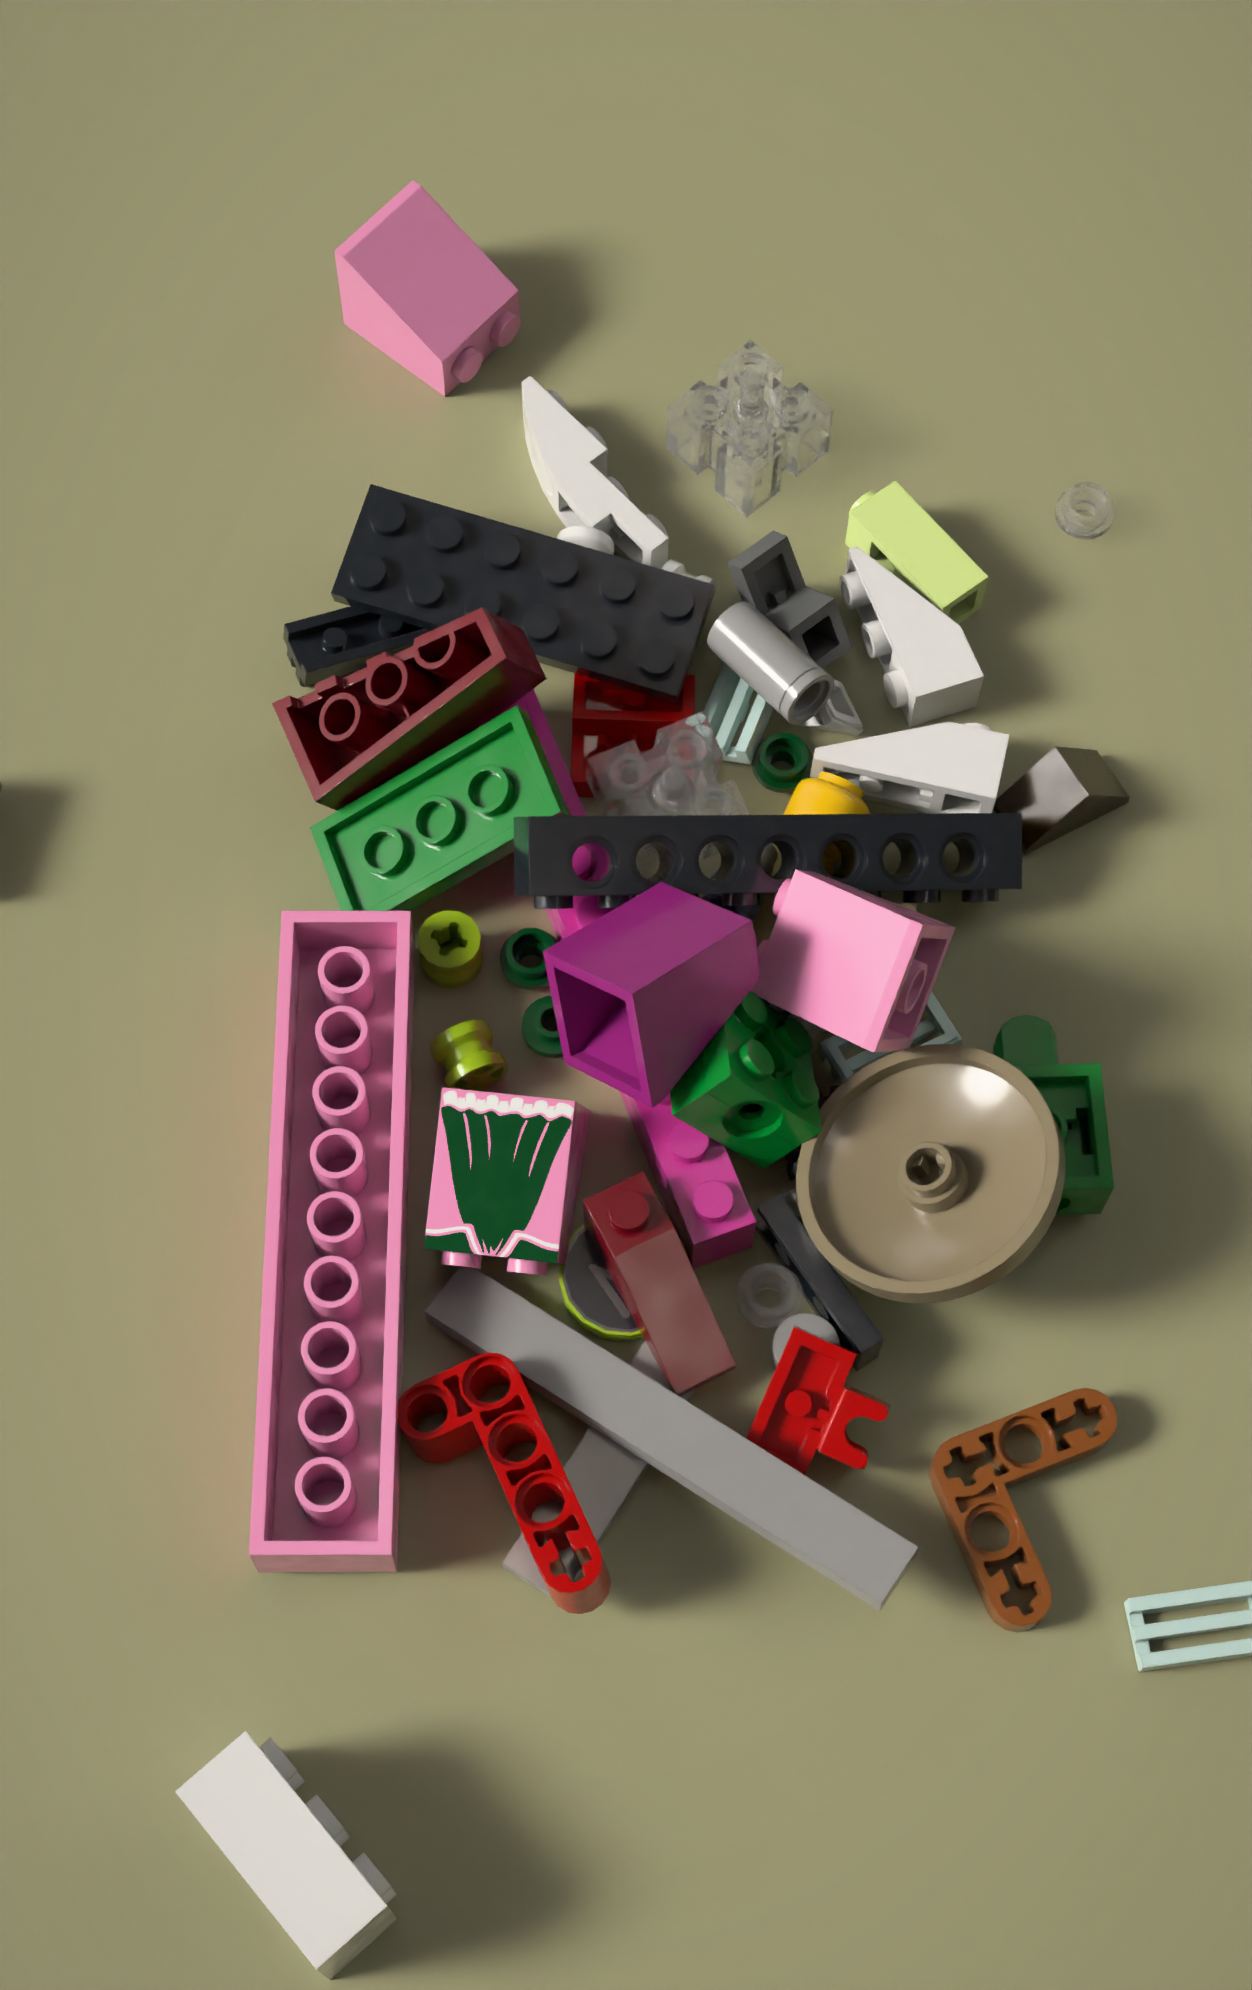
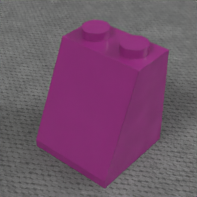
(649, 988)

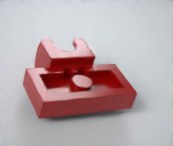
(811, 1405)

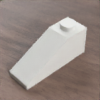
(922, 768)

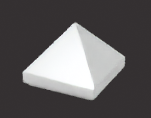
(837, 714)

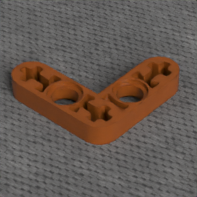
(990, 1496)

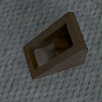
(1061, 795)

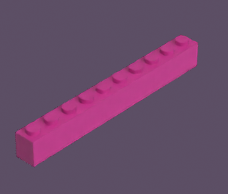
(686, 1164)

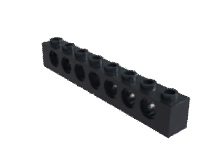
(986, 846)

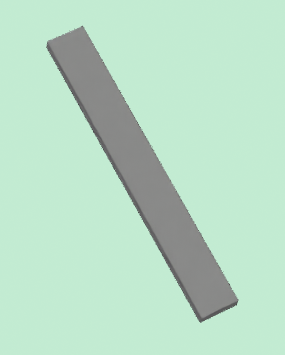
(676, 1437)

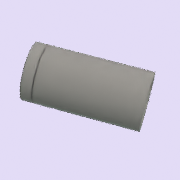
(770, 662)

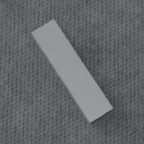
(602, 1481)

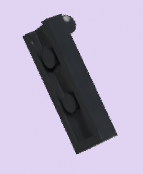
(343, 642)
(821, 1285)

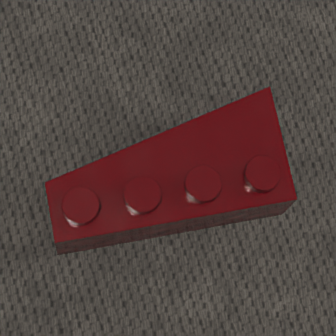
(406, 705)

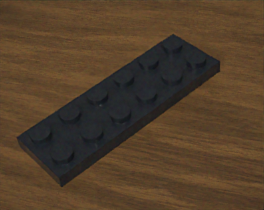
(571, 601)

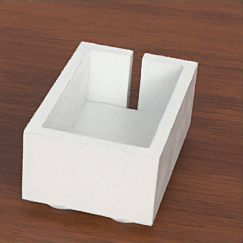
(290, 1852)

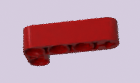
(526, 1482)

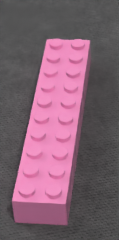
(335, 1246)

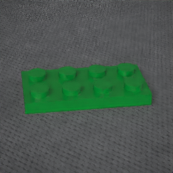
(439, 818)

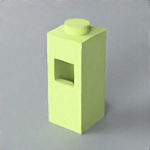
(916, 550)

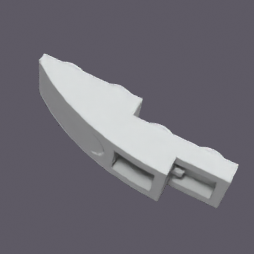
(574, 478)

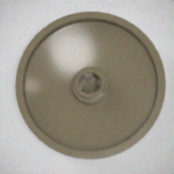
(931, 1174)

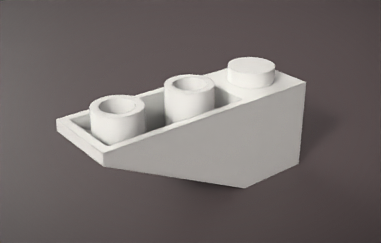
(919, 647)

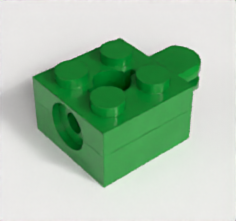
(753, 1085)
(1077, 1104)

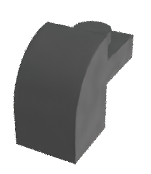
(774, 585)

